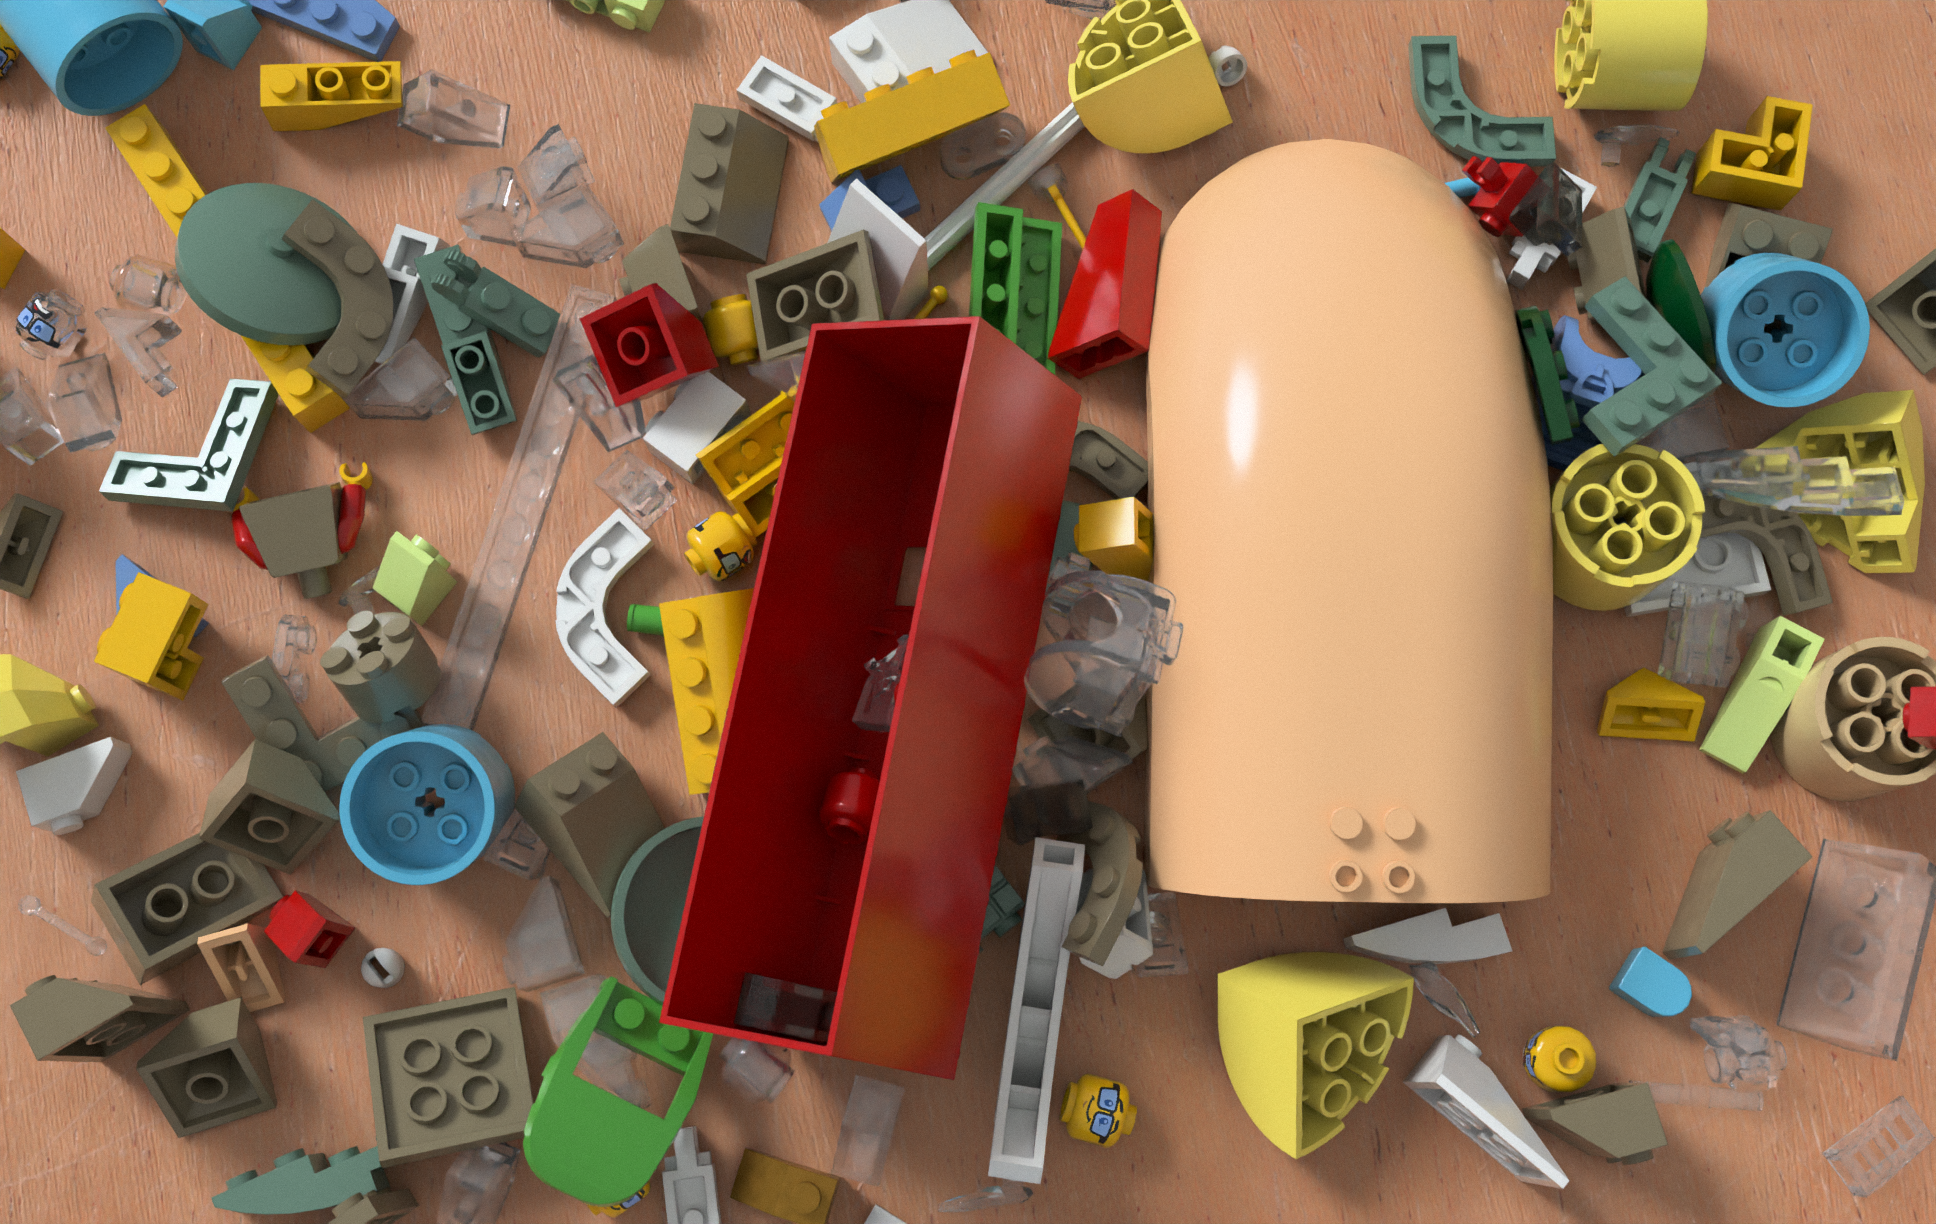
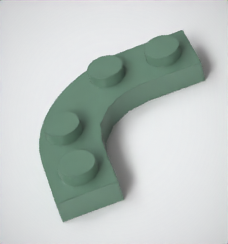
(1461, 124)

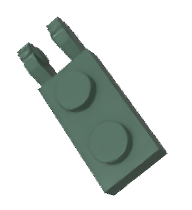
(1656, 197)
(497, 304)

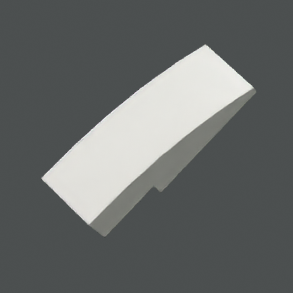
(405, 282)
(1433, 939)

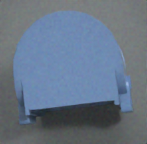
(1589, 382)

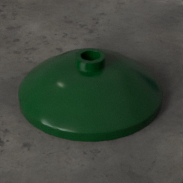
(1678, 300)

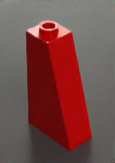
(1112, 289)

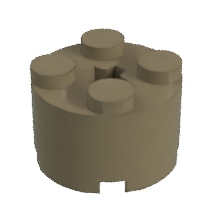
(382, 665)

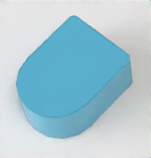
(1652, 984)

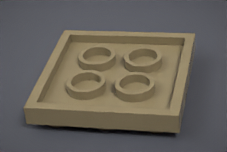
(447, 1076)

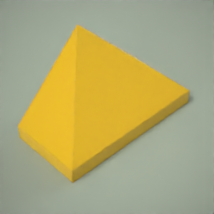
(1650, 709)

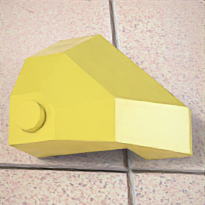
(1872, 433)
(41, 708)

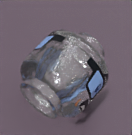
(51, 324)

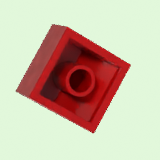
(647, 344)

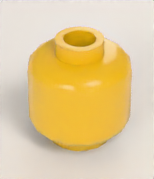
(732, 329)

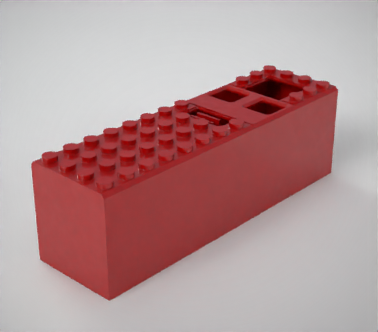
(891, 446)

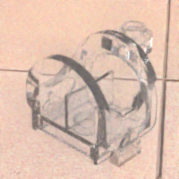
(1108, 645)

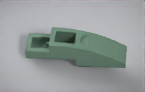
(468, 352)
(304, 1183)

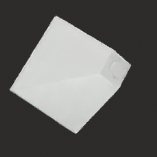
(1479, 1106)

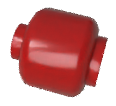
(849, 805)

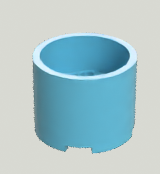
(95, 51)
(1819, 335)
(400, 832)

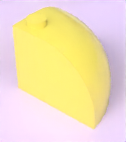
(1146, 79)
(1309, 1039)

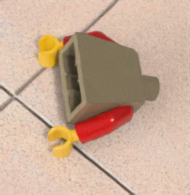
(303, 529)

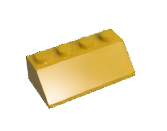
(910, 115)

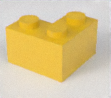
(1761, 165)
(153, 636)

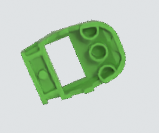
(591, 1139)

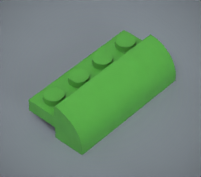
(1017, 277)

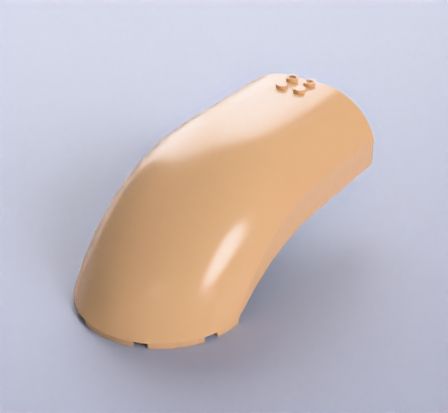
(1348, 544)

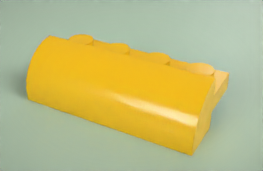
(749, 461)
(703, 653)

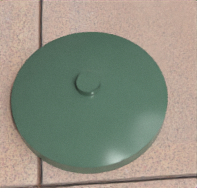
(246, 274)
(651, 905)

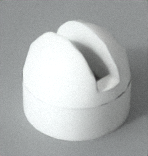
(1235, 61)
(391, 962)

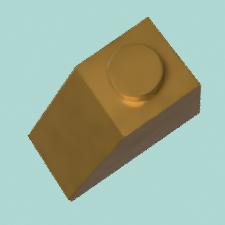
(785, 1188)

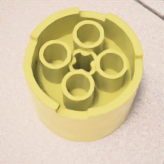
(1630, 53)
(1614, 564)

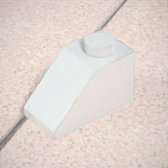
(72, 785)

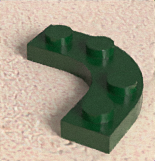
(1548, 371)

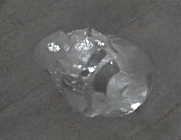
(1740, 1052)

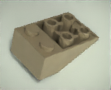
(1754, 231)

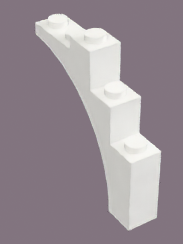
(1035, 1012)

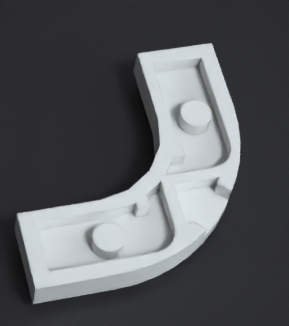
(583, 601)

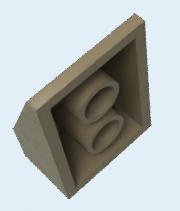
(813, 287)
(590, 815)
(1732, 878)
(176, 897)

